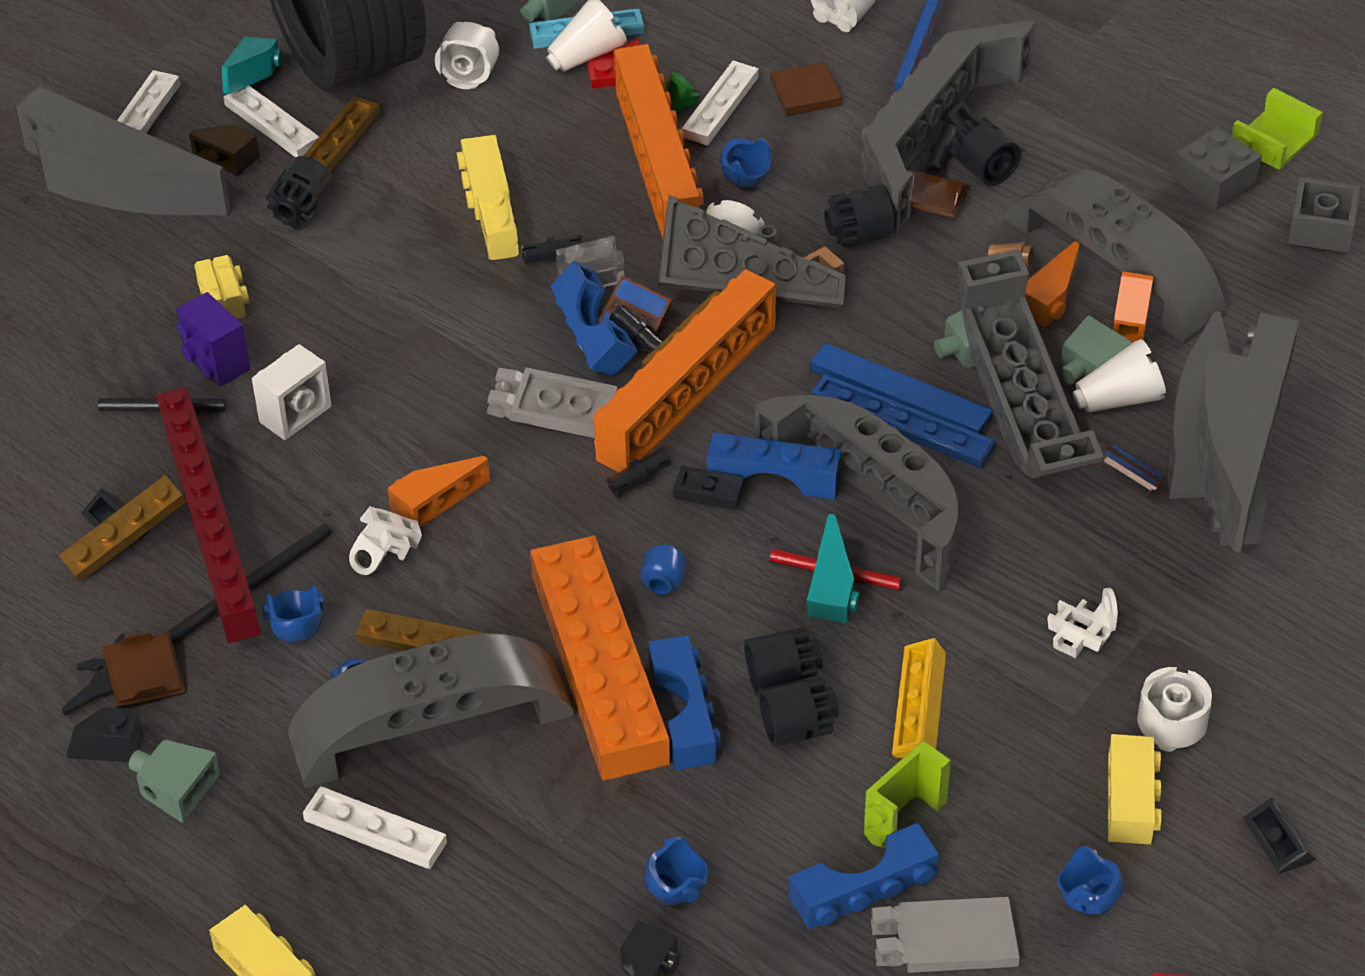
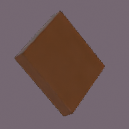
(805, 88)

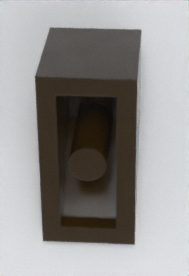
(226, 146)

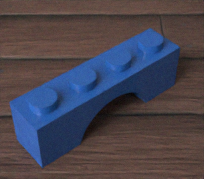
(579, 296)
(809, 467)
(690, 733)
(826, 894)

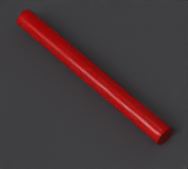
(859, 574)

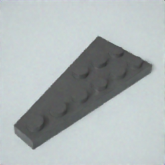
(710, 252)

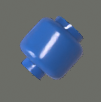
(663, 569)

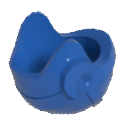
(745, 161)
(294, 614)
(675, 873)
(1090, 882)

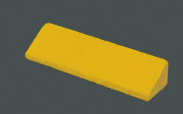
(919, 696)

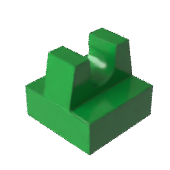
(680, 92)

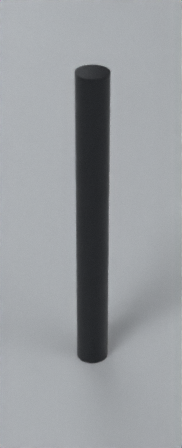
(151, 404)

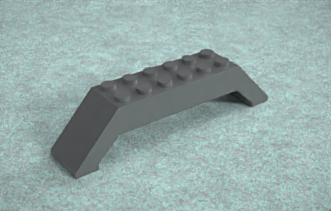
(944, 77)

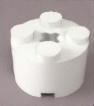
(841, 12)
(467, 54)
(1174, 708)

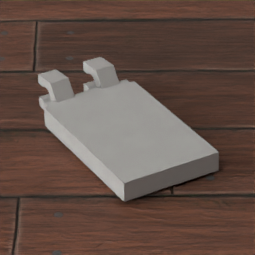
(548, 400)
(946, 935)

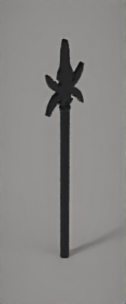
(100, 683)

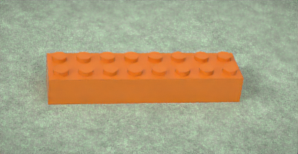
(654, 131)
(685, 371)
(600, 658)

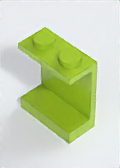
(1280, 130)
(918, 774)

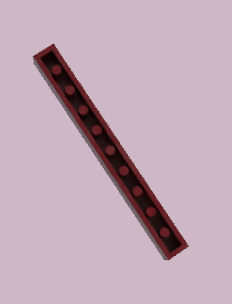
(208, 516)

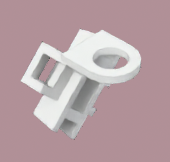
(382, 534)
(1100, 623)

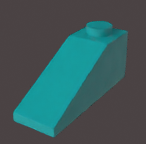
(250, 62)
(832, 583)

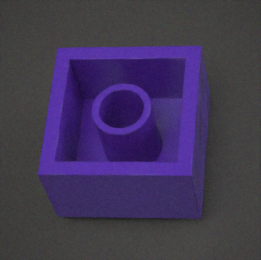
(212, 339)

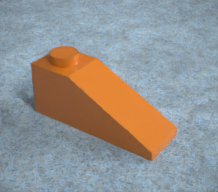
(1051, 285)
(435, 489)

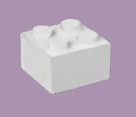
(291, 392)

